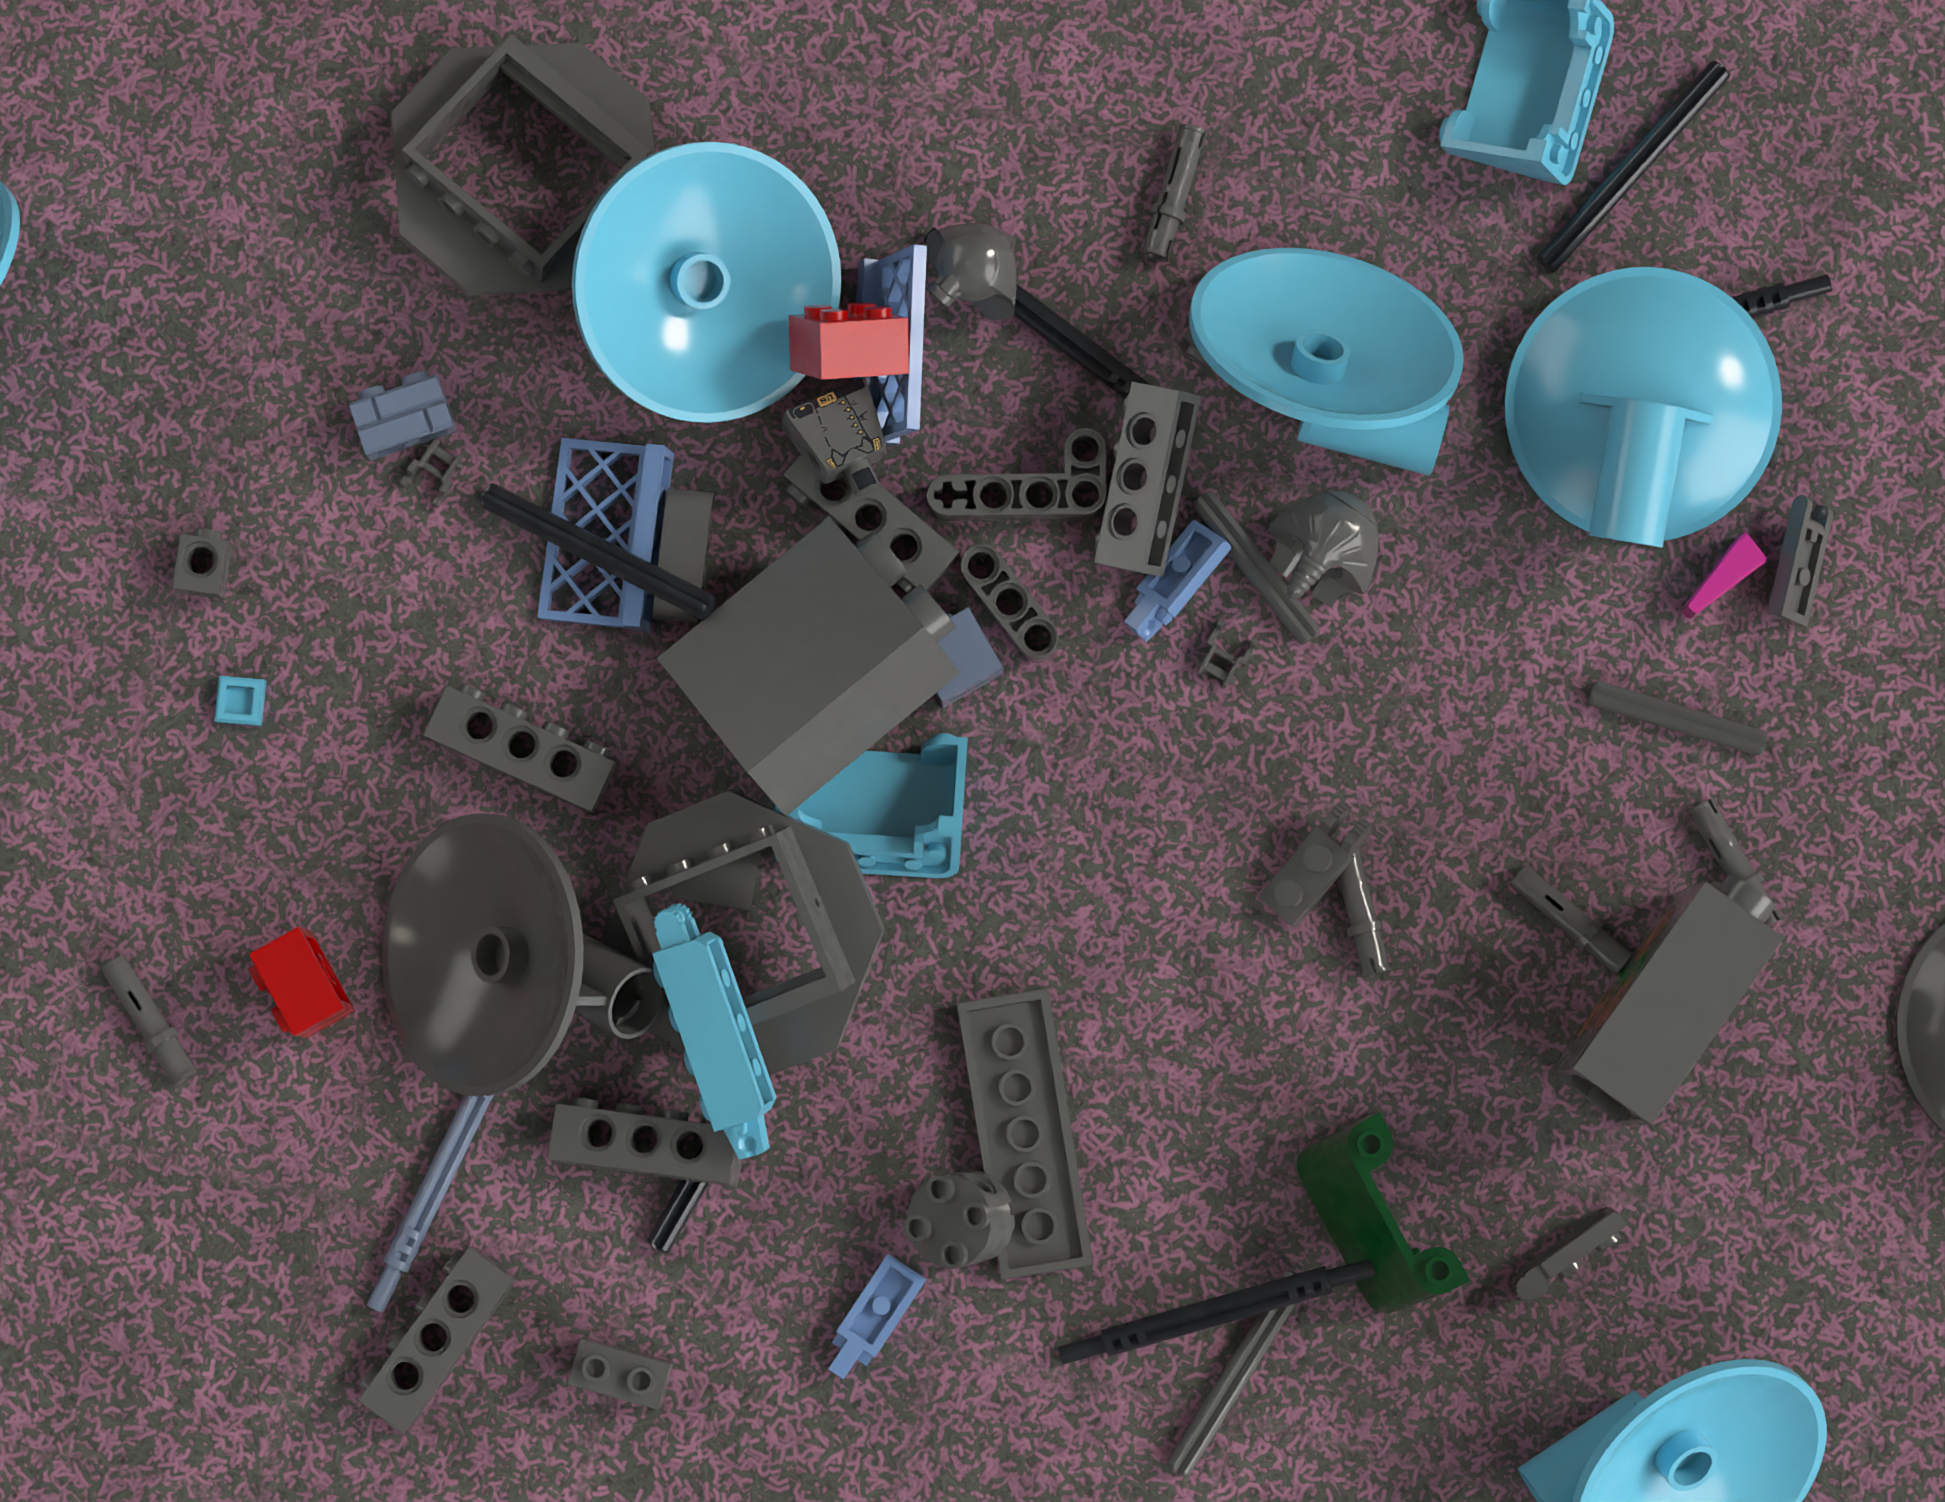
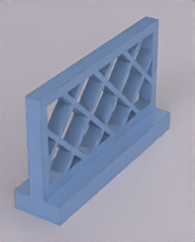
(898, 284)
(644, 530)

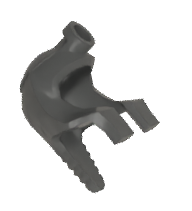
(975, 266)
(1335, 531)

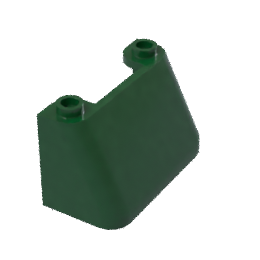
(1361, 1224)

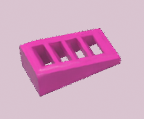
(1733, 566)

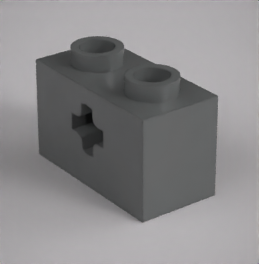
(620, 1373)

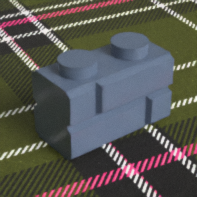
(402, 415)

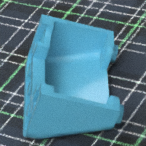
(1533, 87)
(897, 809)

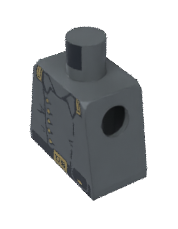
(839, 435)

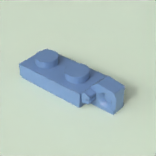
(1187, 567)
(875, 1314)

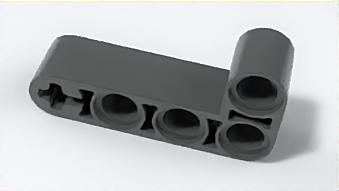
(1017, 486)

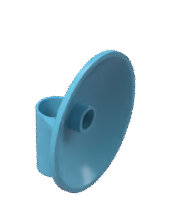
(695, 276)
(1333, 347)
(1643, 405)
(1705, 1437)

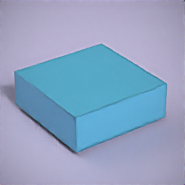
(240, 701)

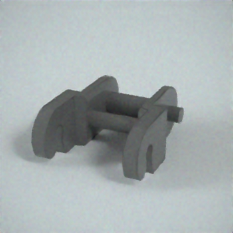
(434, 449)
(1215, 670)

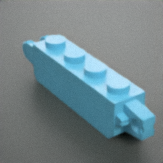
(714, 1030)

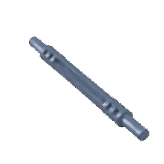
(428, 1198)

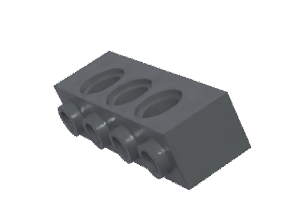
(1165, 464)
(933, 552)
(451, 726)
(574, 1143)
(404, 1405)

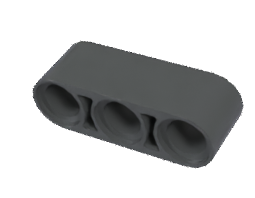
(684, 545)
(1002, 582)

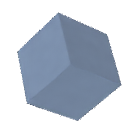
(970, 655)

